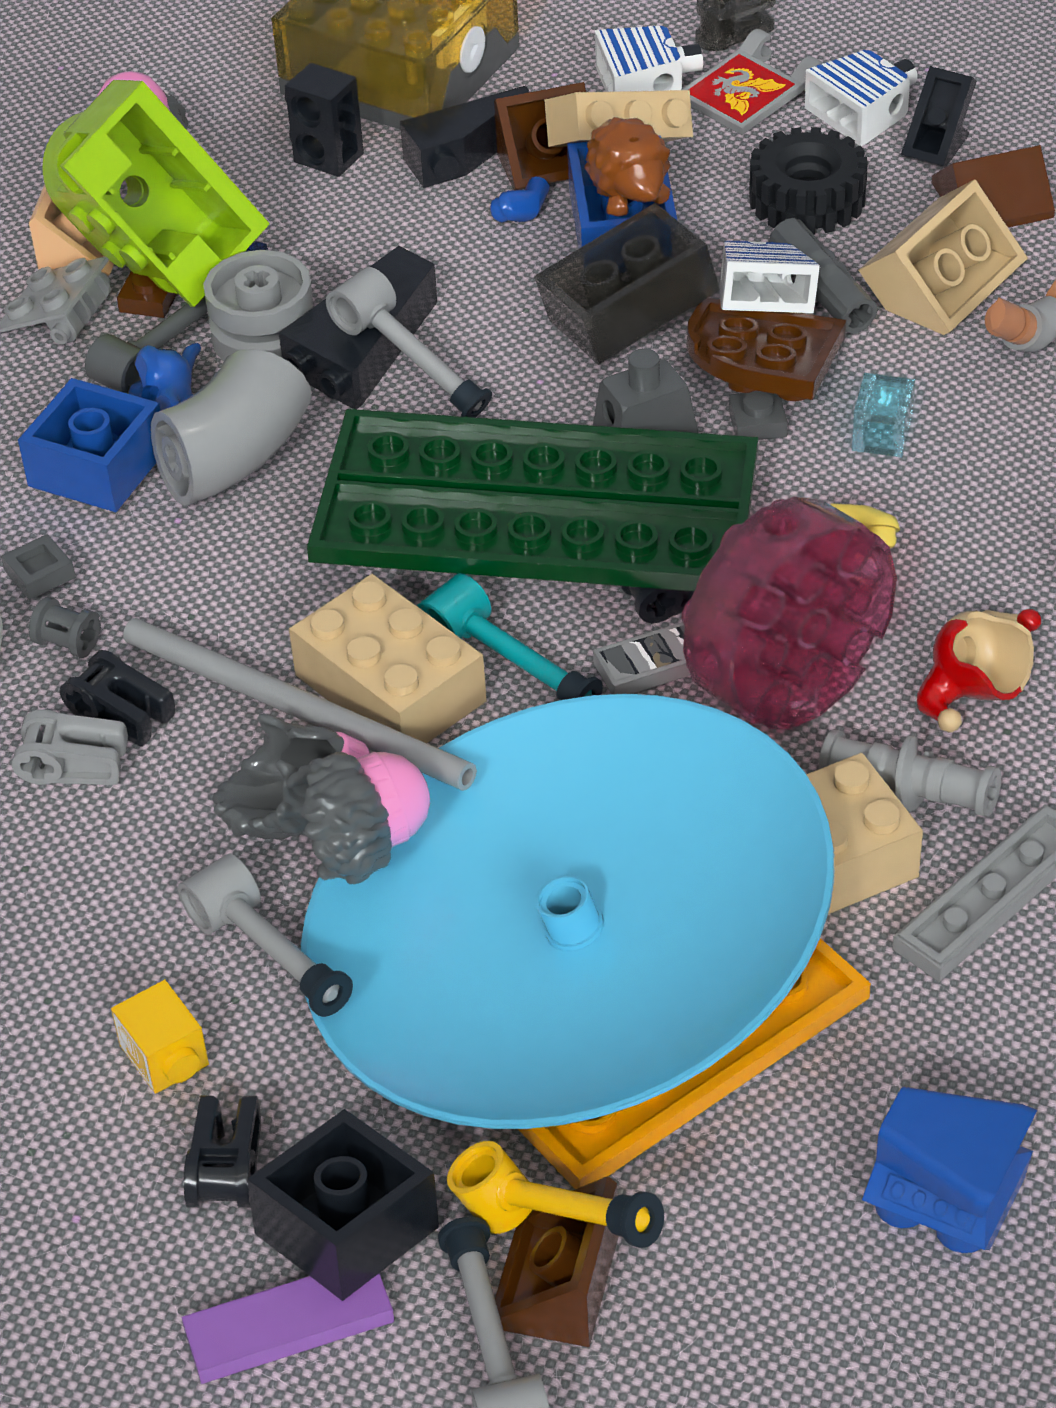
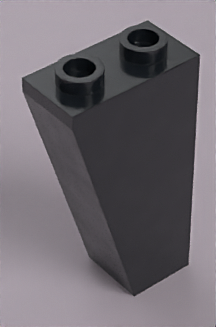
(353, 365)

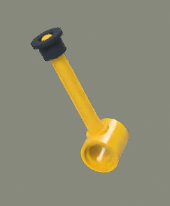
(503, 1197)

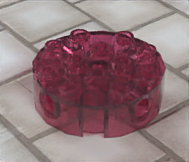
(788, 612)

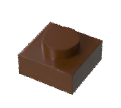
(143, 297)

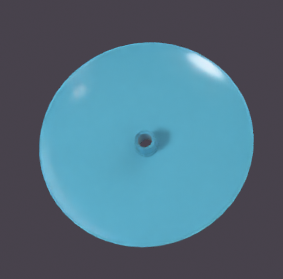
(580, 916)

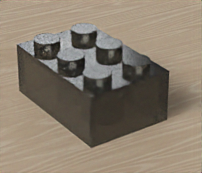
(627, 283)

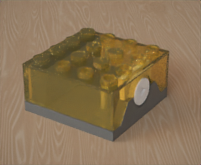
(402, 52)

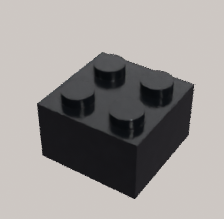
(343, 1203)

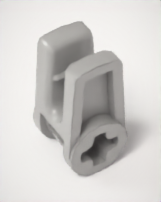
(71, 748)

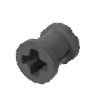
(50, 610)

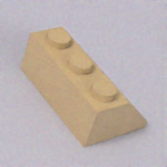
(945, 260)

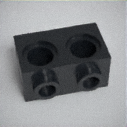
(324, 119)

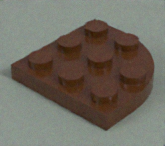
(764, 349)

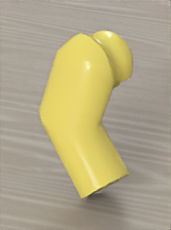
(875, 520)

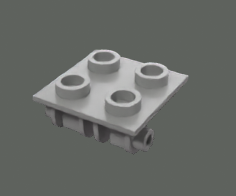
(60, 298)

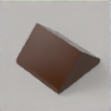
(524, 138)
(1011, 180)
(557, 1274)

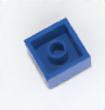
(90, 445)

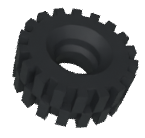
(808, 179)

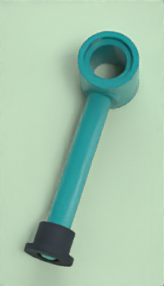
(463, 609)

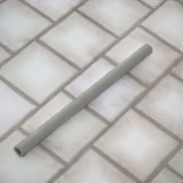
(299, 702)

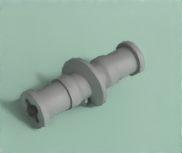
(919, 776)

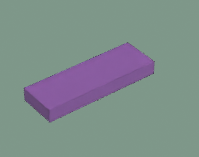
(280, 1324)

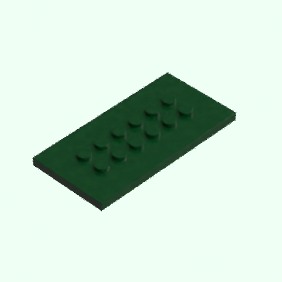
(530, 499)

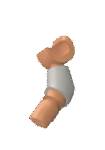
(1024, 325)

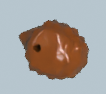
(627, 163)

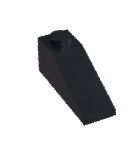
(452, 139)

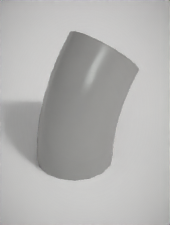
(229, 425)

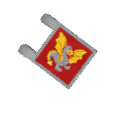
(746, 89)

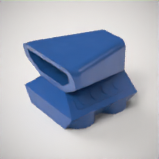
(950, 1165)

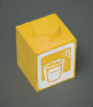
(160, 1036)

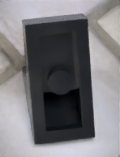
(938, 118)

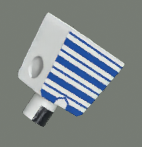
(643, 59)
(860, 93)
(759, 278)

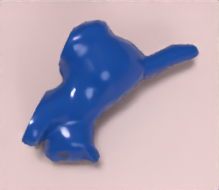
(165, 374)

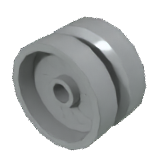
(255, 299)

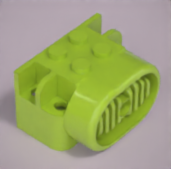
(178, 202)

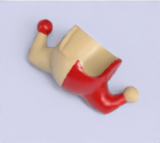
(978, 658)

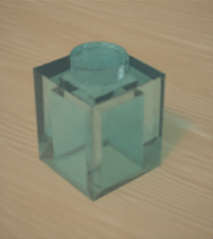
(883, 415)

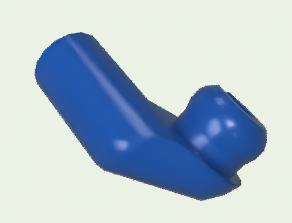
(520, 204)

